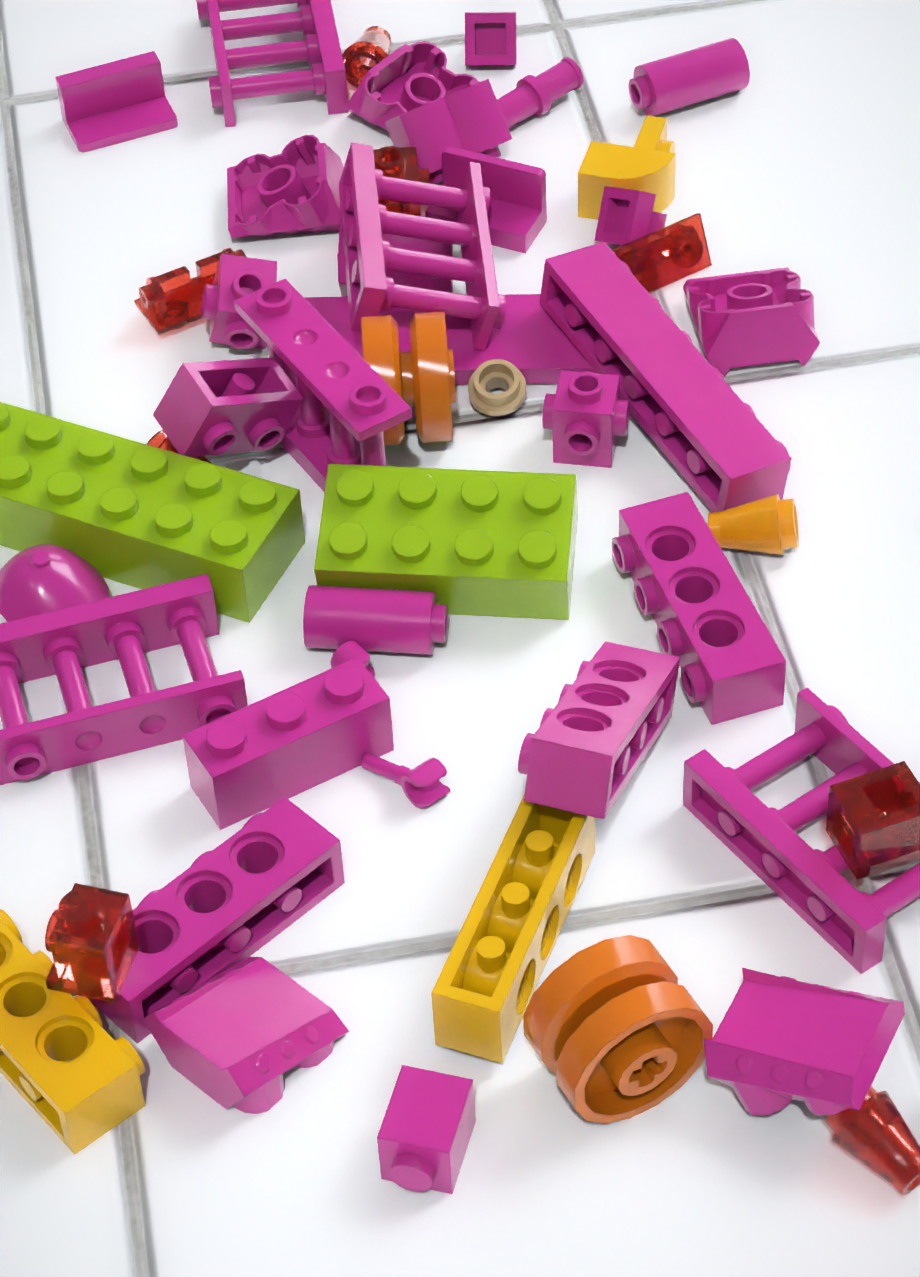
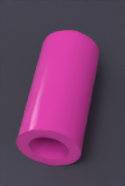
(689, 77)
(374, 618)

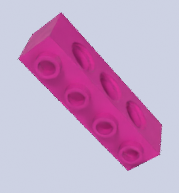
(699, 609)
(599, 730)
(225, 909)

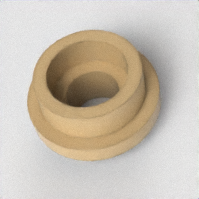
(497, 374)

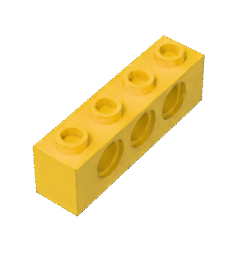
(511, 930)
(47, 1029)

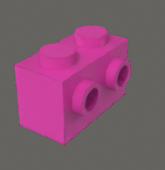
(227, 407)

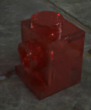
(875, 817)
(91, 942)

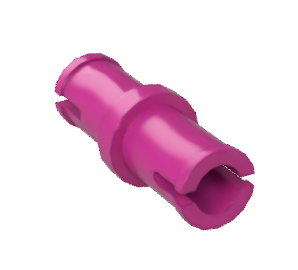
(536, 93)

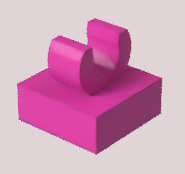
(491, 38)
(627, 216)

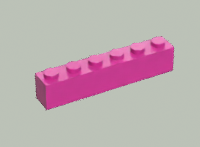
(665, 377)

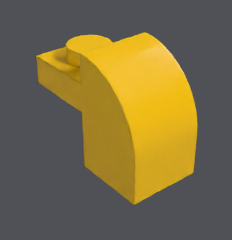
(645, 167)

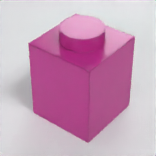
(426, 1130)

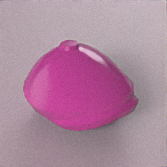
(46, 581)

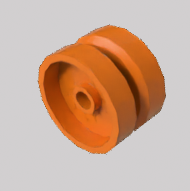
(418, 376)
(616, 1029)

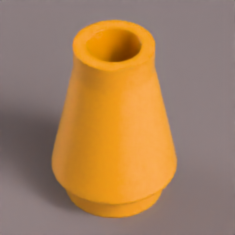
(757, 526)

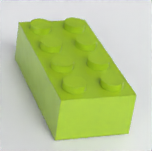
(469, 535)

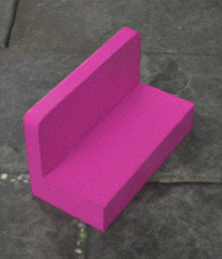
(115, 102)
(516, 196)

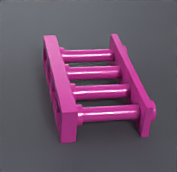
(320, 49)
(370, 256)
(343, 396)
(99, 633)
(767, 838)

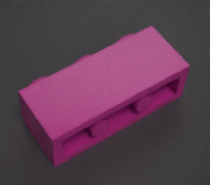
(288, 742)

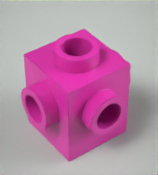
(234, 279)
(586, 406)

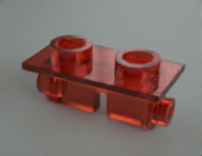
(667, 253)
(175, 297)

